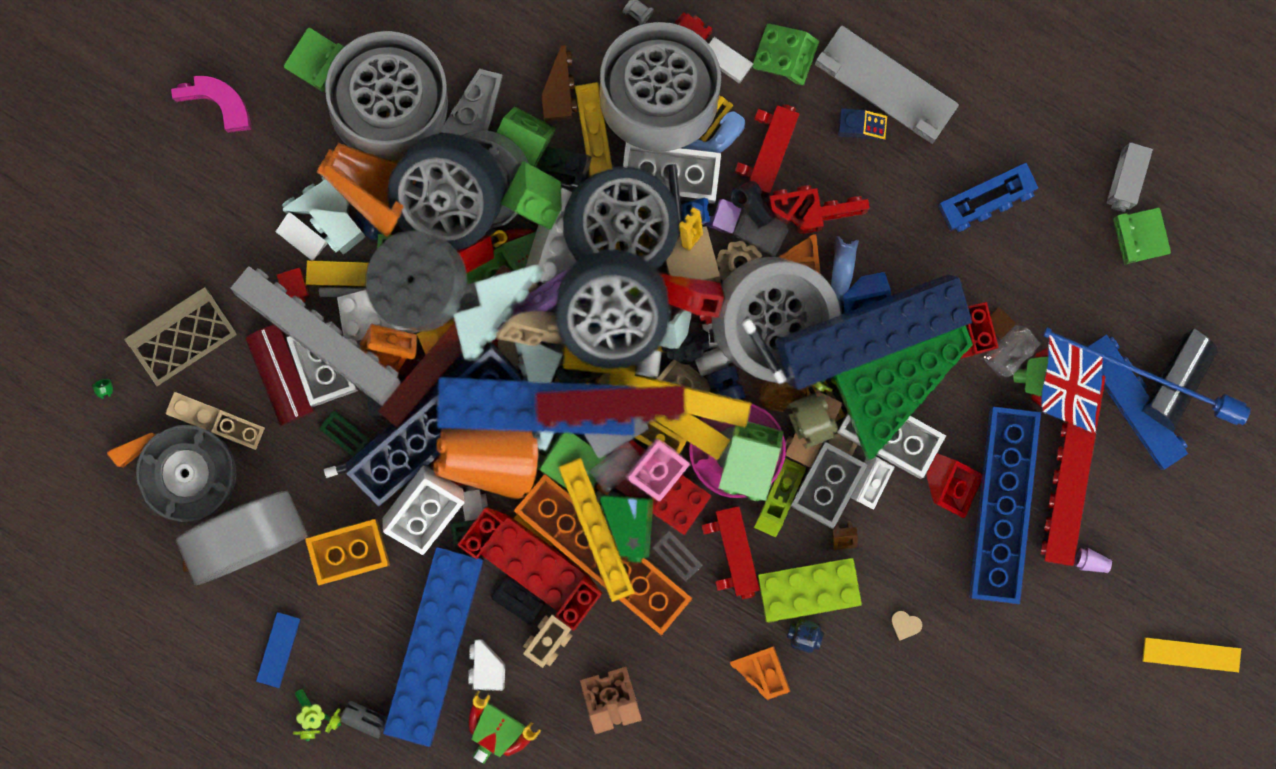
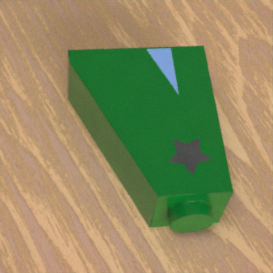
(630, 524)

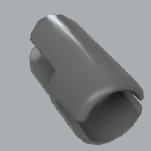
(363, 719)

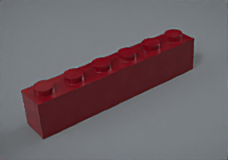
(610, 404)

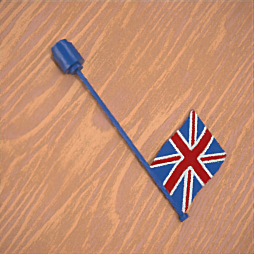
(1075, 383)

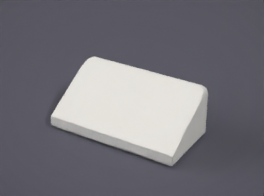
(730, 61)
(301, 236)
(872, 482)

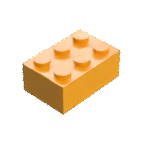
(347, 552)

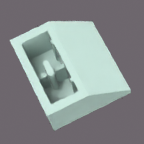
(339, 227)

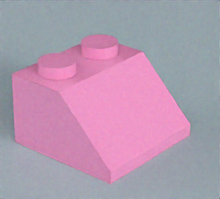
(658, 469)

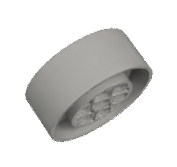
(646, 120)
(360, 124)
(750, 284)
(241, 537)

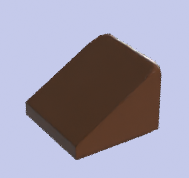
(1002, 323)

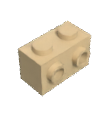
(543, 646)

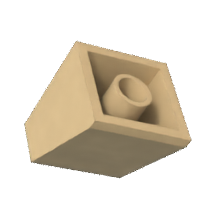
(695, 263)

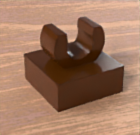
(844, 537)

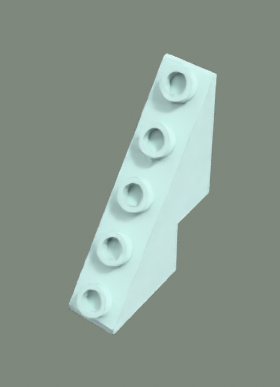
(317, 197)
(497, 301)
(539, 366)

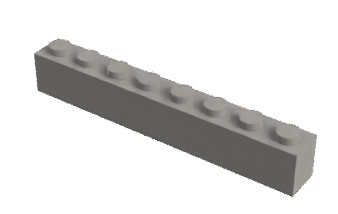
(315, 335)

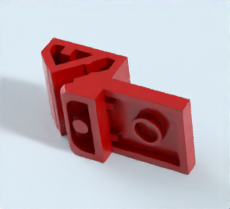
(785, 205)
(678, 506)

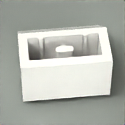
(488, 668)

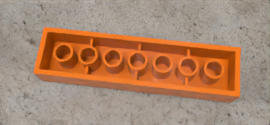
(554, 516)

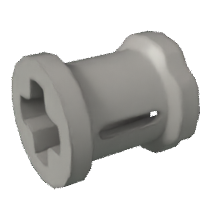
(638, 11)

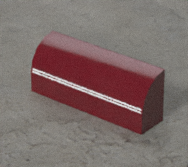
(279, 374)

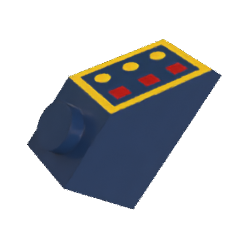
(862, 124)

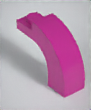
(232, 106)

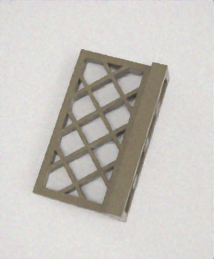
(169, 318)

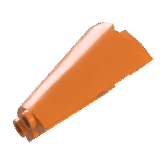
(363, 183)
(489, 459)

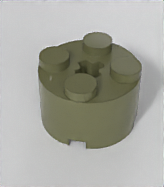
(811, 420)

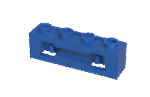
(1023, 181)

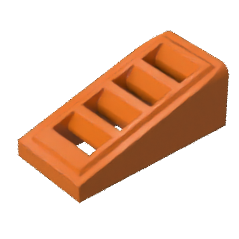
(127, 452)

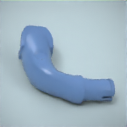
(731, 128)
(843, 268)

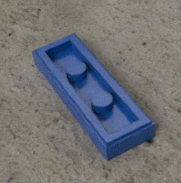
(278, 650)

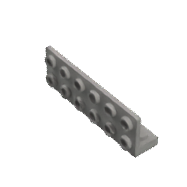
(886, 84)

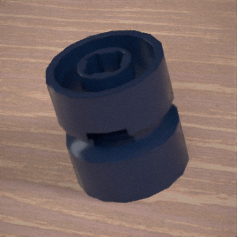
(729, 376)

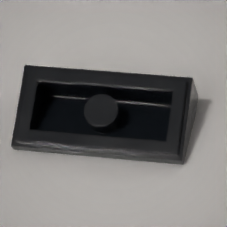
(518, 600)

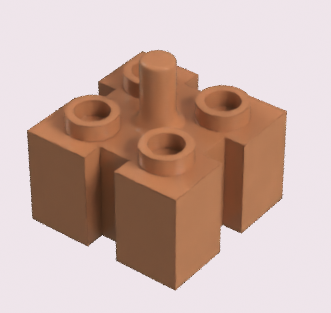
(610, 700)

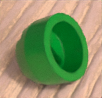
(102, 388)

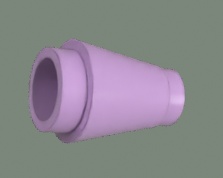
(1092, 561)

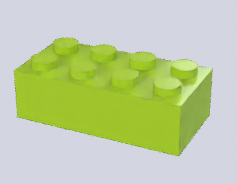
(809, 590)

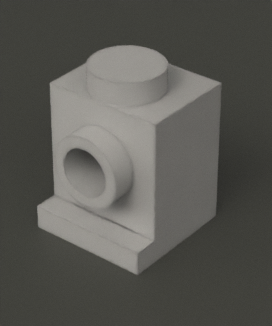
(473, 503)

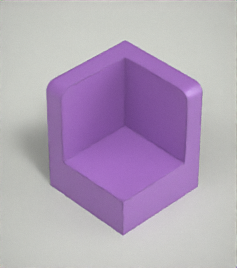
(724, 217)

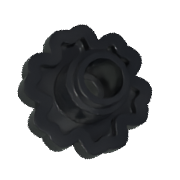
(691, 347)

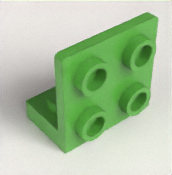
(786, 52)
(313, 58)
(1141, 235)

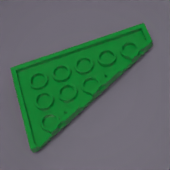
(891, 388)

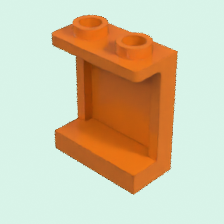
(389, 345)

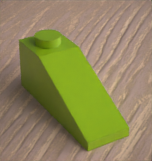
(780, 498)

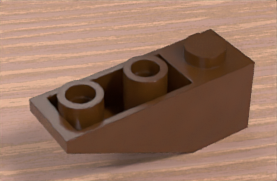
(556, 93)

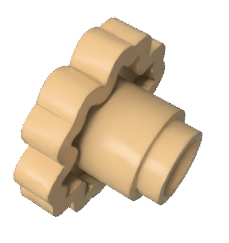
(735, 253)

